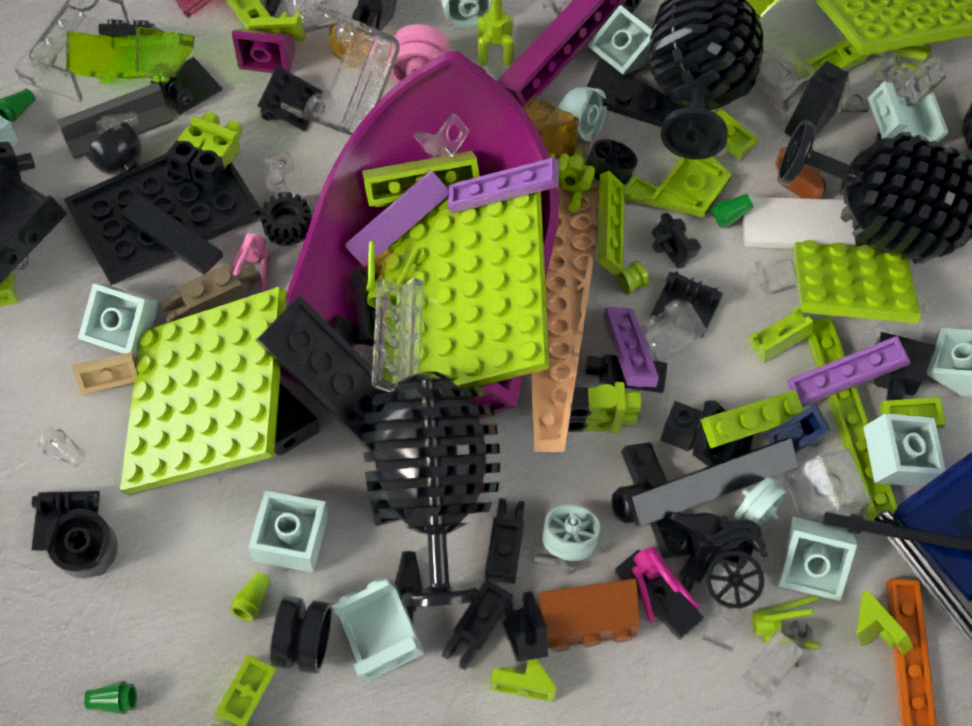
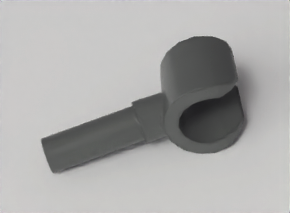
(800, 639)

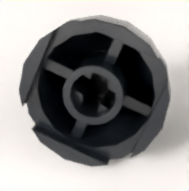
(116, 150)

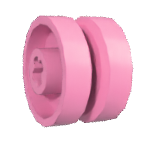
(417, 47)

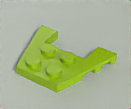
(688, 189)

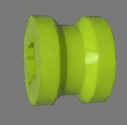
(633, 277)

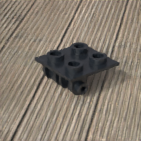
(189, 87)
(288, 89)
(702, 297)
(56, 504)

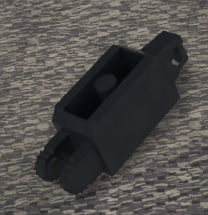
(375, 12)

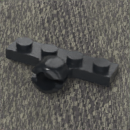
(646, 473)

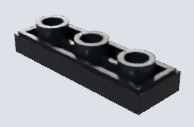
(672, 609)

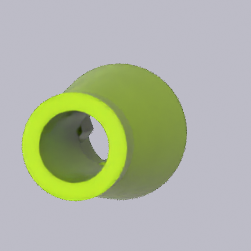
(250, 598)

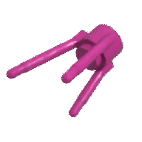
(652, 565)

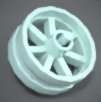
(761, 502)
(571, 524)

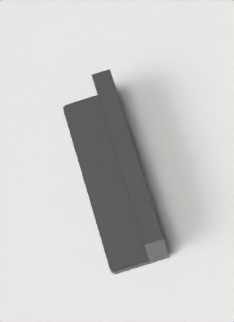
(148, 104)

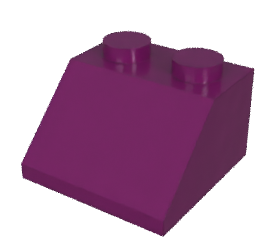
(263, 50)

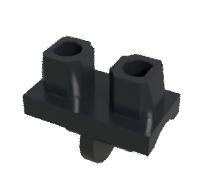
(672, 240)

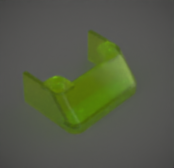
(146, 55)

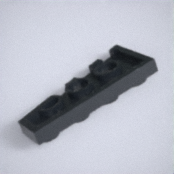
(631, 96)

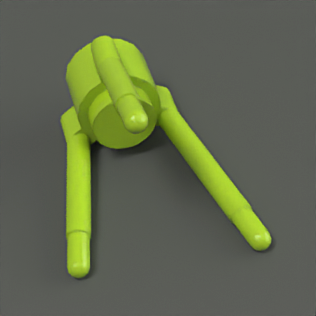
(372, 283)
(768, 620)

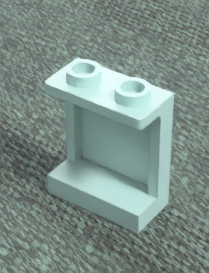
(895, 116)
(378, 629)

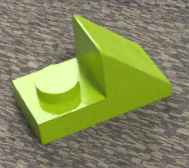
(876, 621)
(533, 684)

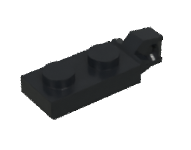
(610, 371)

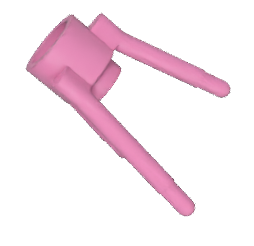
(251, 251)

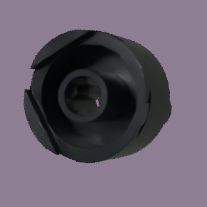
(75, 528)

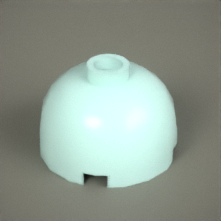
(587, 106)

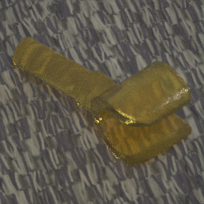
(380, 264)

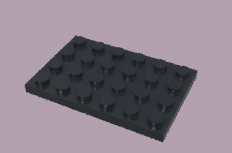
(128, 251)

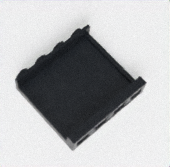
(24, 220)

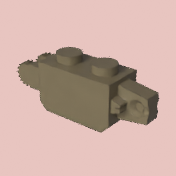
(209, 291)

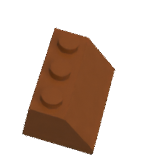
(590, 614)

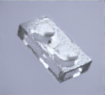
(727, 622)

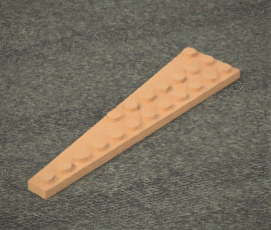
(566, 303)

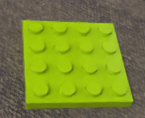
(854, 282)

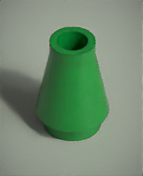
(15, 104)
(731, 210)
(112, 698)

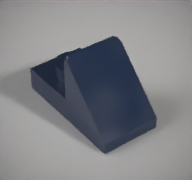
(804, 429)

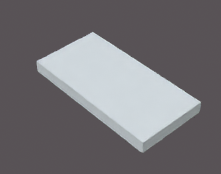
(790, 220)

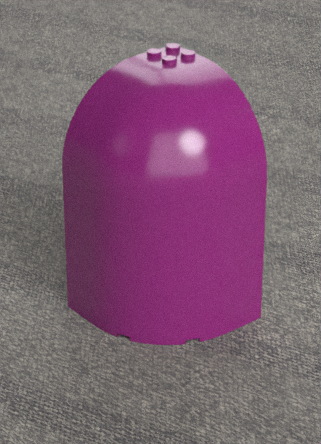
(422, 102)

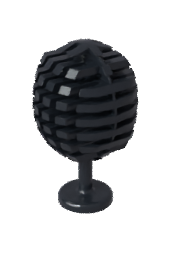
(703, 61)
(898, 192)
(432, 468)

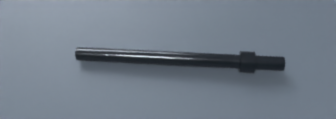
(856, 524)

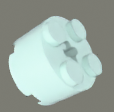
(465, 12)

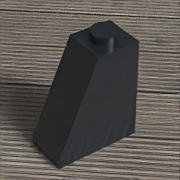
(819, 98)

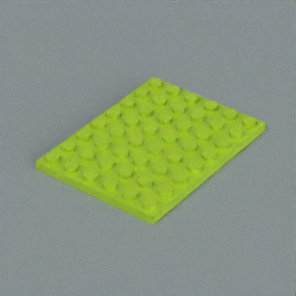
(479, 290)

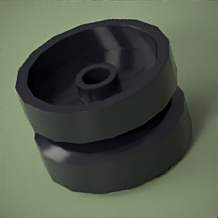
(300, 634)

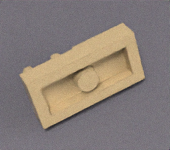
(105, 373)

